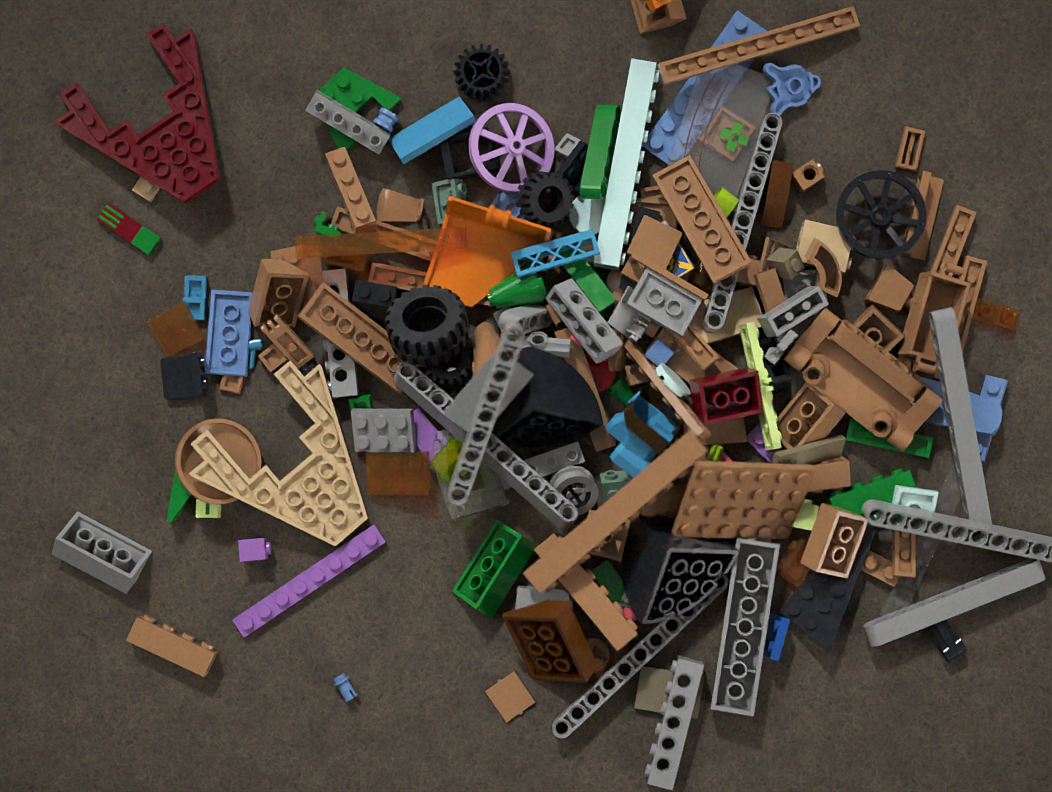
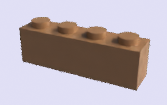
(350, 191)
(172, 645)

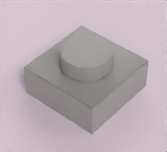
(566, 145)

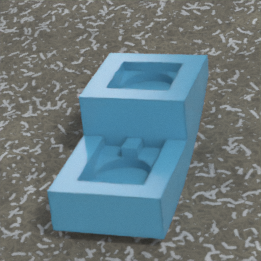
(196, 295)

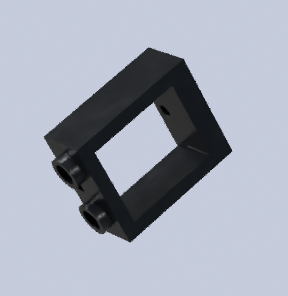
(463, 137)

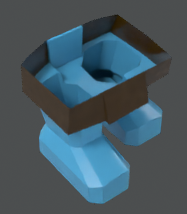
(643, 430)

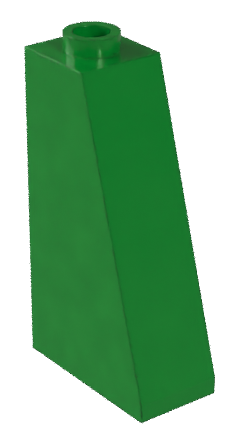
(590, 285)

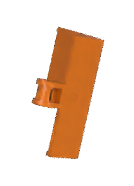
(487, 258)

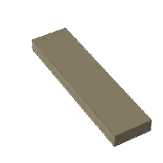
(811, 452)

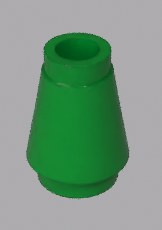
(621, 391)

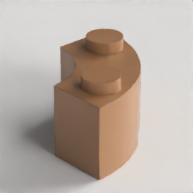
(827, 267)

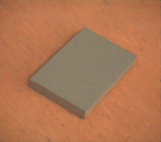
(652, 688)

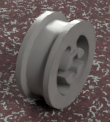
(581, 482)

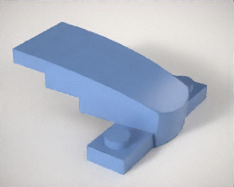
(985, 409)

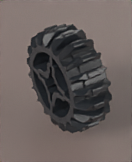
(489, 77)

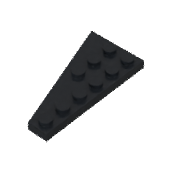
(823, 598)

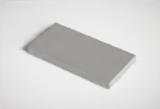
(464, 405)

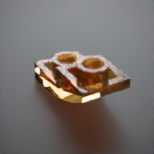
(995, 314)

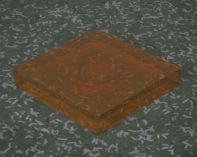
(175, 329)

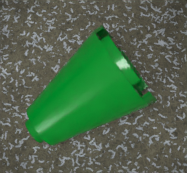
(517, 291)

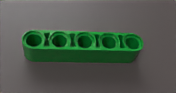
(600, 152)

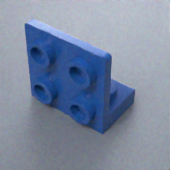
(775, 636)

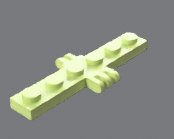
(754, 359)

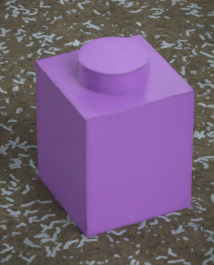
(254, 549)

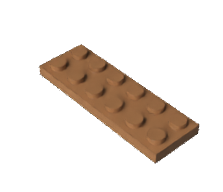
(702, 219)
(352, 334)

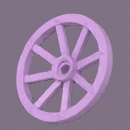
(507, 145)

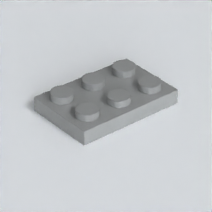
(663, 302)
(384, 430)

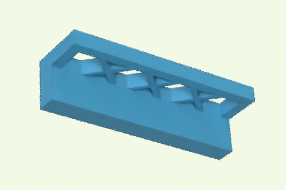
(554, 248)

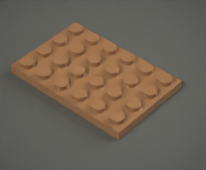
(742, 500)

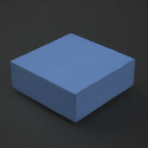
(659, 352)

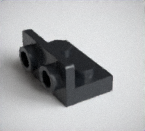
(573, 166)

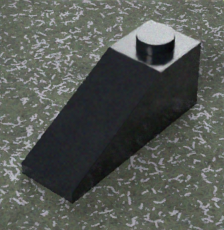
(779, 373)

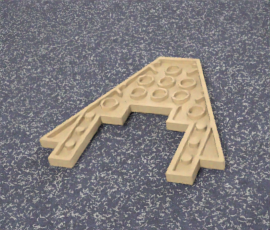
(316, 494)

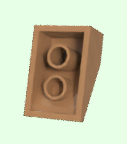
(311, 265)
(879, 328)

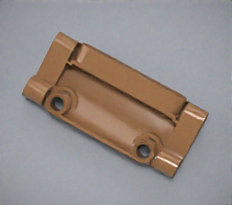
(862, 378)

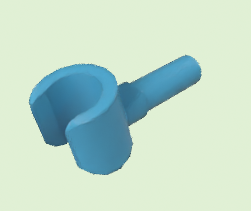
(254, 345)

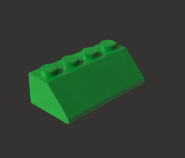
(494, 568)

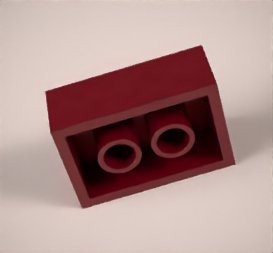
(726, 395)

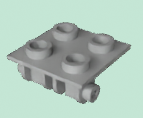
(627, 320)

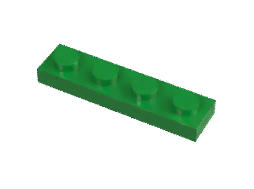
(857, 433)

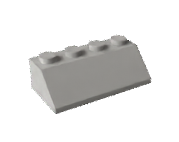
(101, 552)

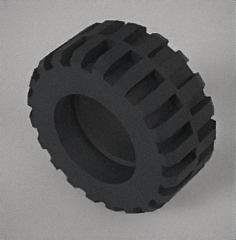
(424, 305)

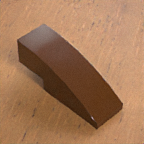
(776, 194)

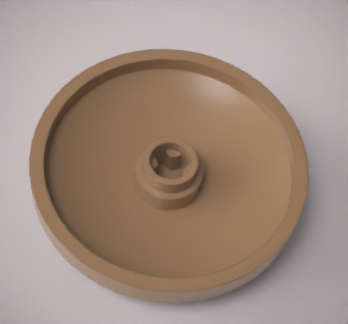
(234, 440)

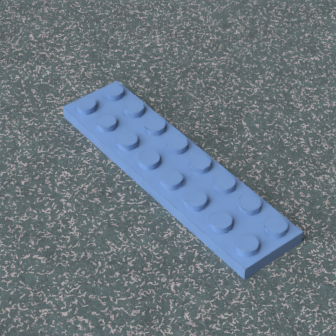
(664, 134)

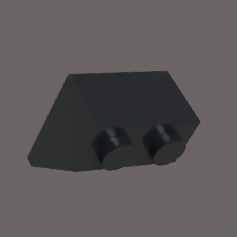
(374, 299)

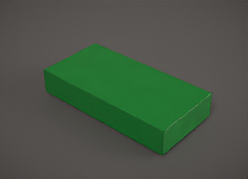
(610, 580)

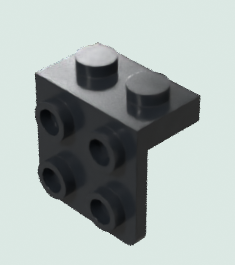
(184, 376)

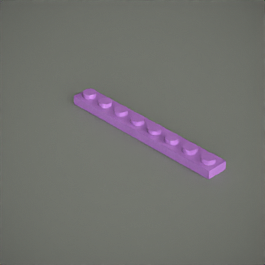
(309, 580)

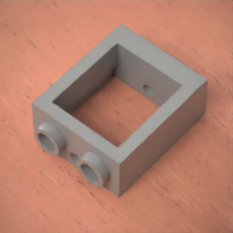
(530, 595)

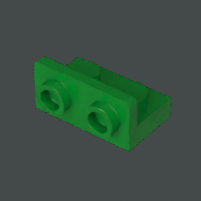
(323, 227)

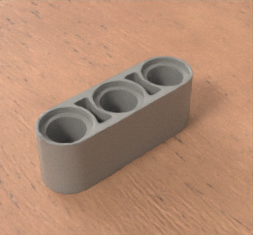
(530, 316)

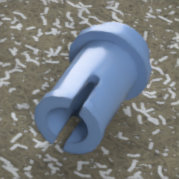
(345, 687)

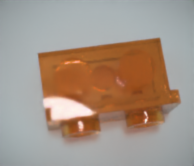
(790, 567)

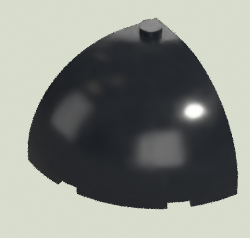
(549, 406)
(668, 571)

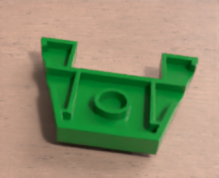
(354, 93)

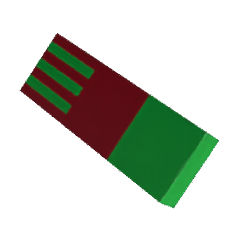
(128, 229)

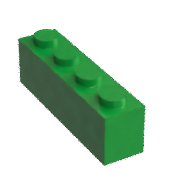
(878, 489)

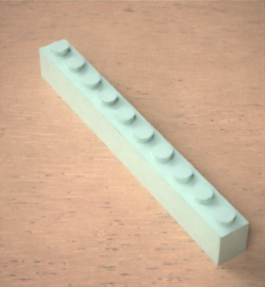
(625, 164)

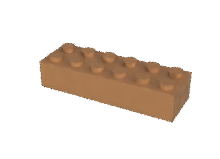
(594, 600)

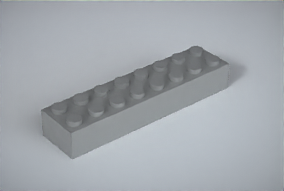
(745, 627)

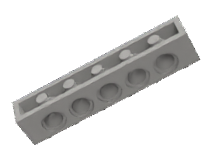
(349, 387)
(666, 776)

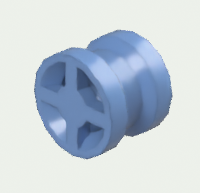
(386, 119)

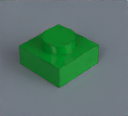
(361, 402)

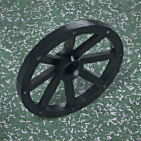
(883, 210)

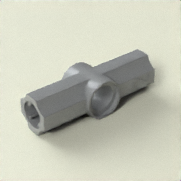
(540, 341)

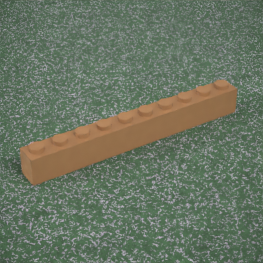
(828, 474)
(615, 511)

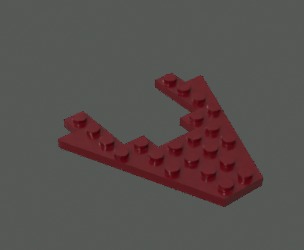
(176, 150)

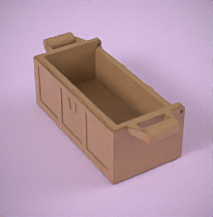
(932, 293)

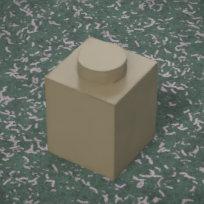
(786, 262)

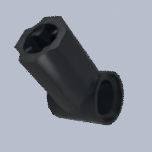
(949, 643)

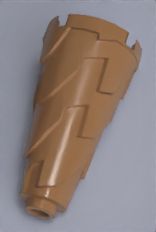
(485, 344)

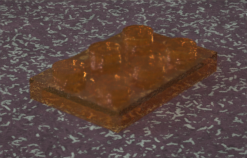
(398, 473)

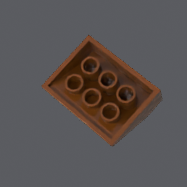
(551, 641)

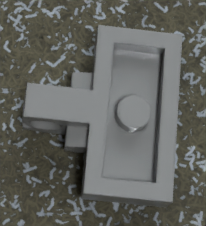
(785, 341)

